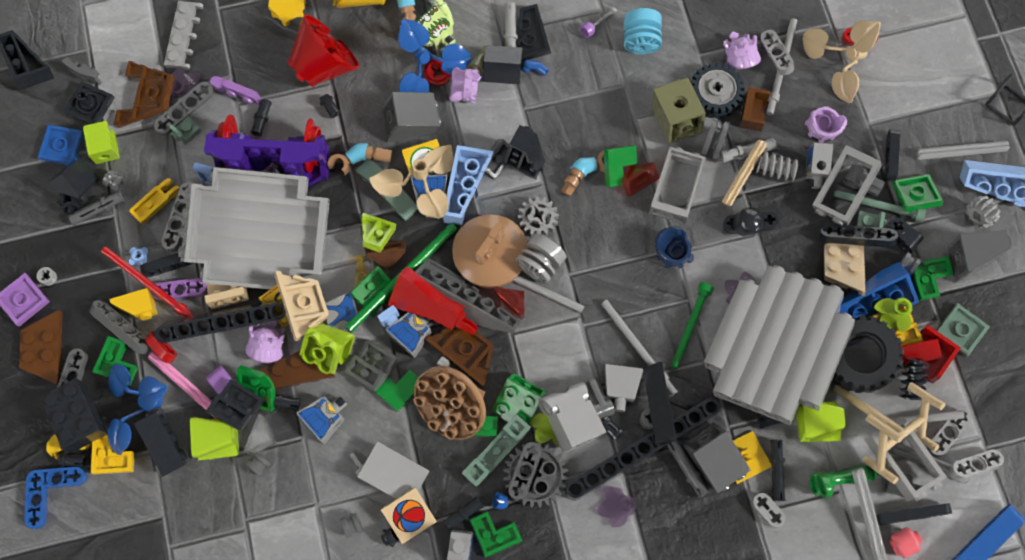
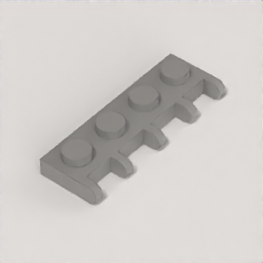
(181, 35)

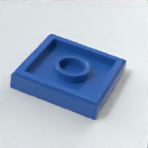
(61, 145)

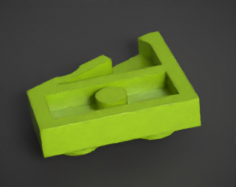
(376, 232)

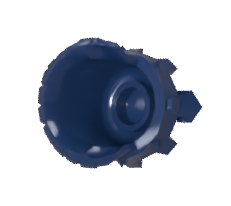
(673, 247)

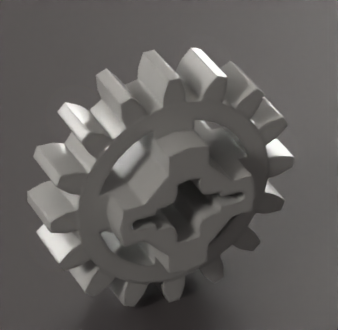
(545, 212)

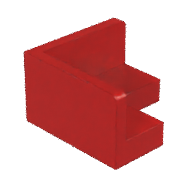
(948, 351)

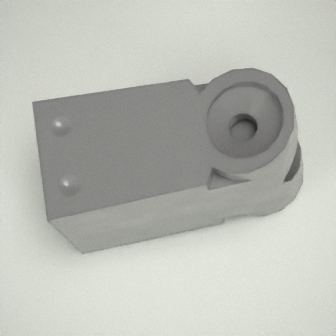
(572, 417)

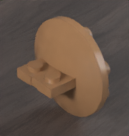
(488, 250)
(450, 402)

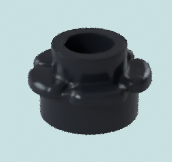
(389, 537)

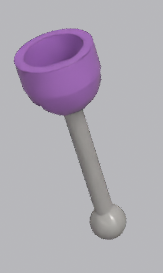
(588, 28)

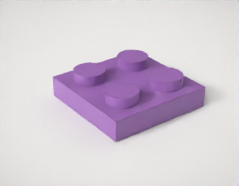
(22, 299)

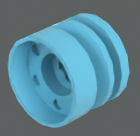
(642, 31)

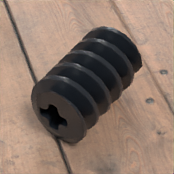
(915, 375)

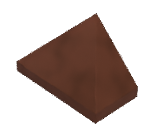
(389, 255)

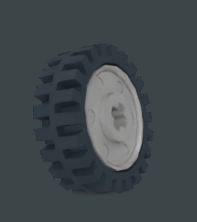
(728, 86)

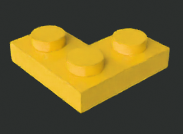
(106, 461)

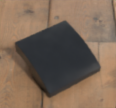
(235, 405)

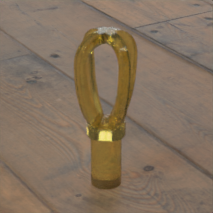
(359, 268)

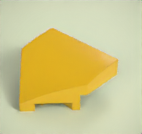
(286, 9)

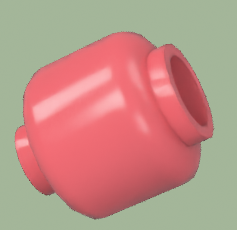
(905, 542)

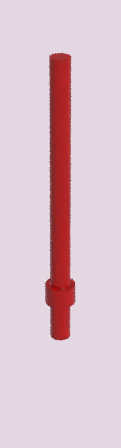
(179, 308)

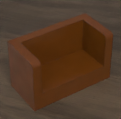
(754, 109)

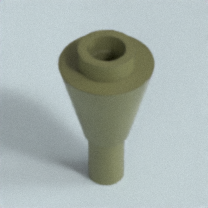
(478, 62)

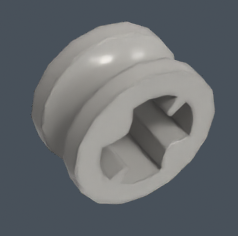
(46, 270)

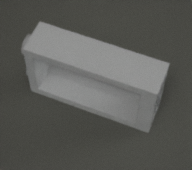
(859, 158)
(669, 211)
(903, 484)

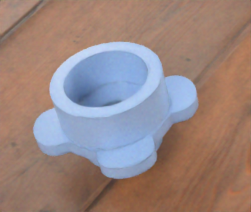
(143, 256)

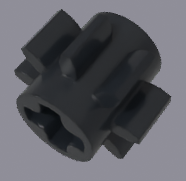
(67, 205)

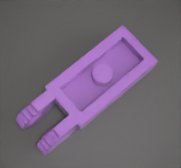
(233, 89)

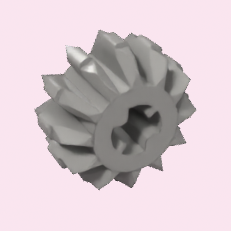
(983, 211)

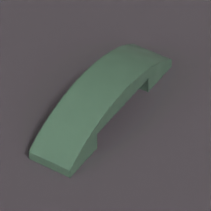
(401, 204)
(497, 450)

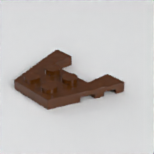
(151, 96)

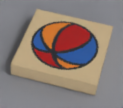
(408, 515)

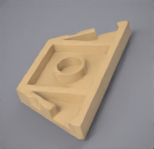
(845, 266)
(302, 302)

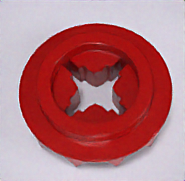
(429, 73)

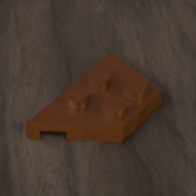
(42, 347)
(465, 350)

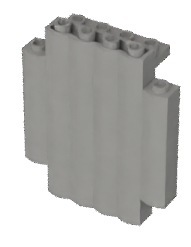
(253, 227)
(779, 344)

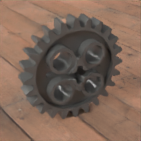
(552, 481)

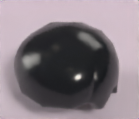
(748, 221)

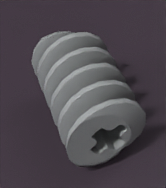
(777, 166)

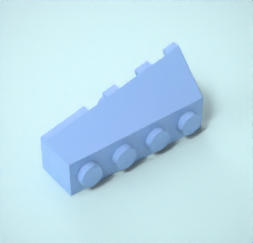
(465, 176)
(998, 180)

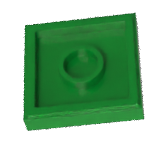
(917, 193)

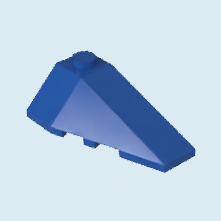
(890, 283)

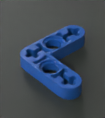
(46, 483)

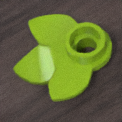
(893, 315)
(544, 430)

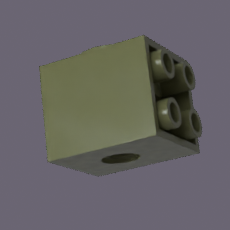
(678, 110)

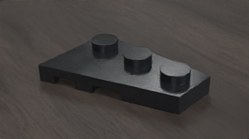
(532, 33)

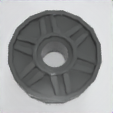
(715, 138)

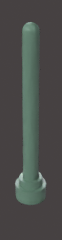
(917, 216)

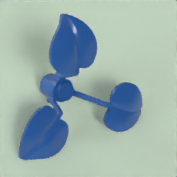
(411, 39)
(151, 397)

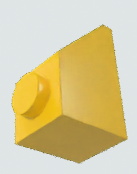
(137, 304)

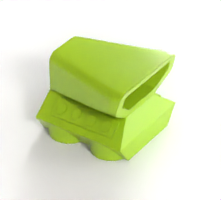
(326, 347)
(822, 424)
(212, 439)

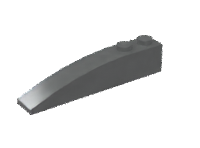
(478, 309)

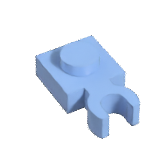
(389, 316)

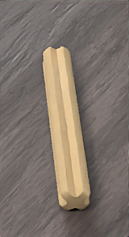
(744, 173)

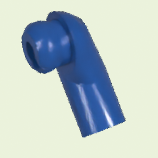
(536, 65)

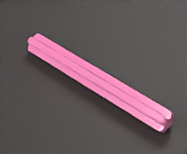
(181, 381)

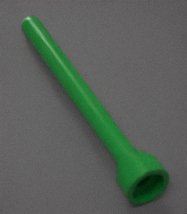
(704, 291)

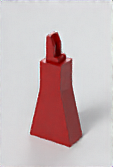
(420, 298)

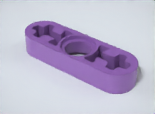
(193, 283)

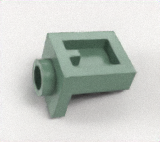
(185, 130)
(871, 220)

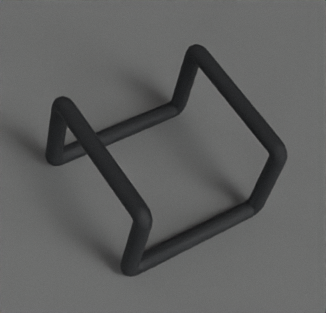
(997, 92)

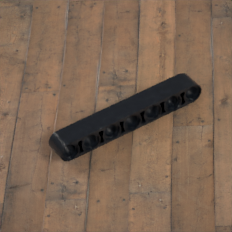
(215, 326)

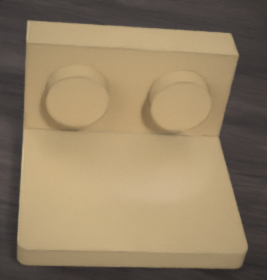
(225, 295)

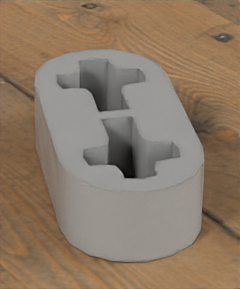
(772, 507)

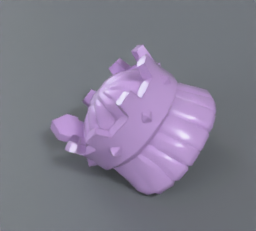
(741, 51)
(464, 85)
(825, 124)
(265, 342)

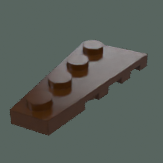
(293, 372)

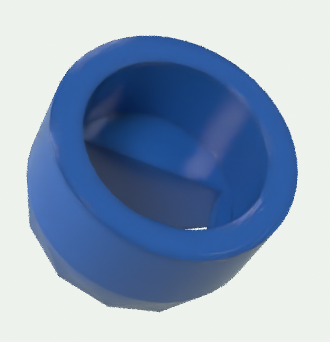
(499, 501)

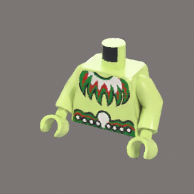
(439, 24)

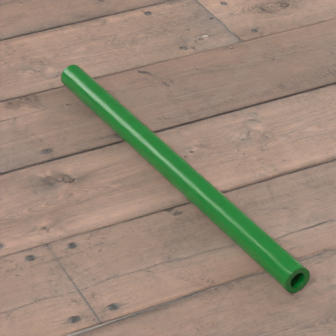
(388, 289)

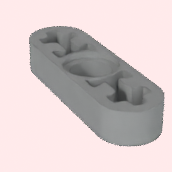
(777, 60)
(939, 435)
(972, 472)

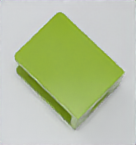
(101, 142)

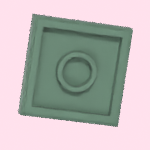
(963, 329)

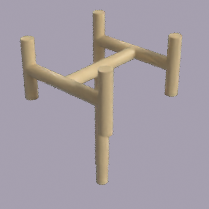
(893, 430)

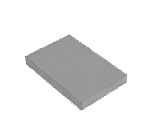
(391, 471)

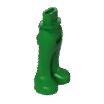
(823, 483)

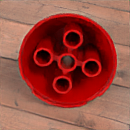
(318, 54)

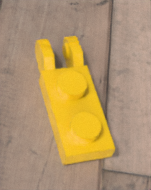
(154, 201)

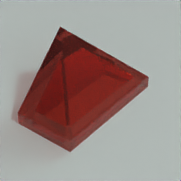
(639, 177)
(512, 299)

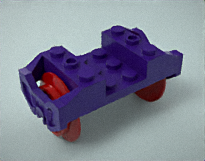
(294, 157)

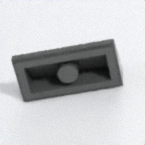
(496, 163)

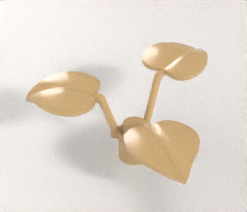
(864, 36)
(433, 203)

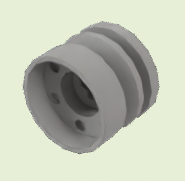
(540, 258)

